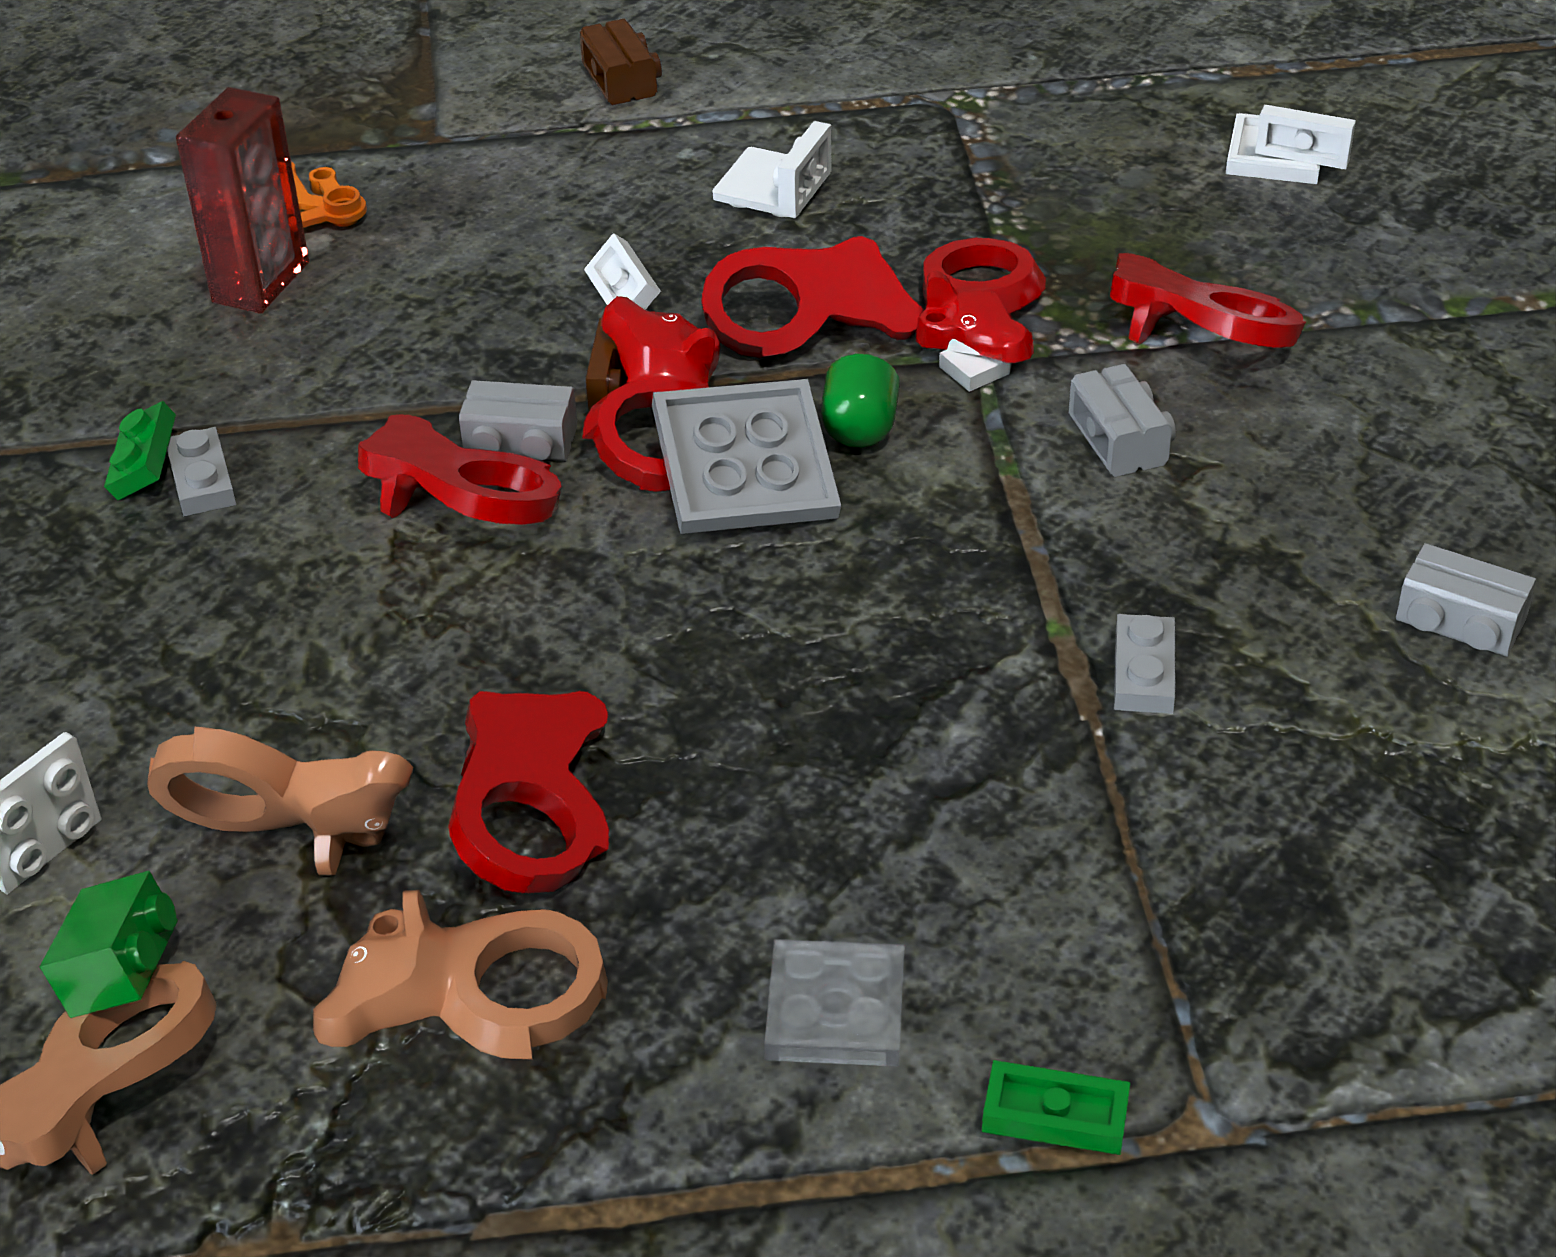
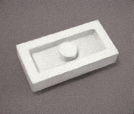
(1305, 136)
(620, 273)

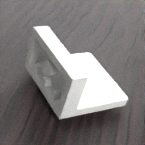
(778, 180)
(43, 809)

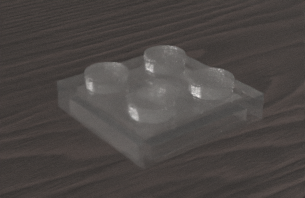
(835, 1003)

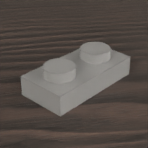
(200, 471)
(1144, 664)

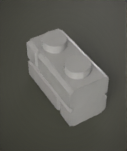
(519, 419)
(1121, 420)
(1465, 599)

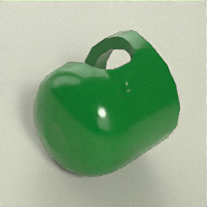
(859, 400)

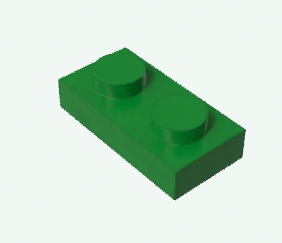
(140, 450)
(1056, 1107)

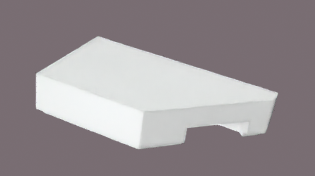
(972, 370)

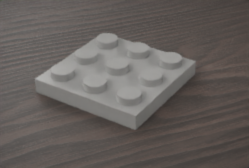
(745, 456)

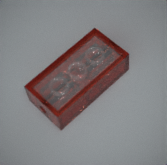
(243, 199)

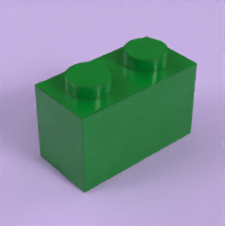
(109, 944)

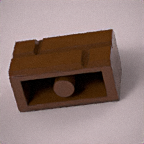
(620, 61)

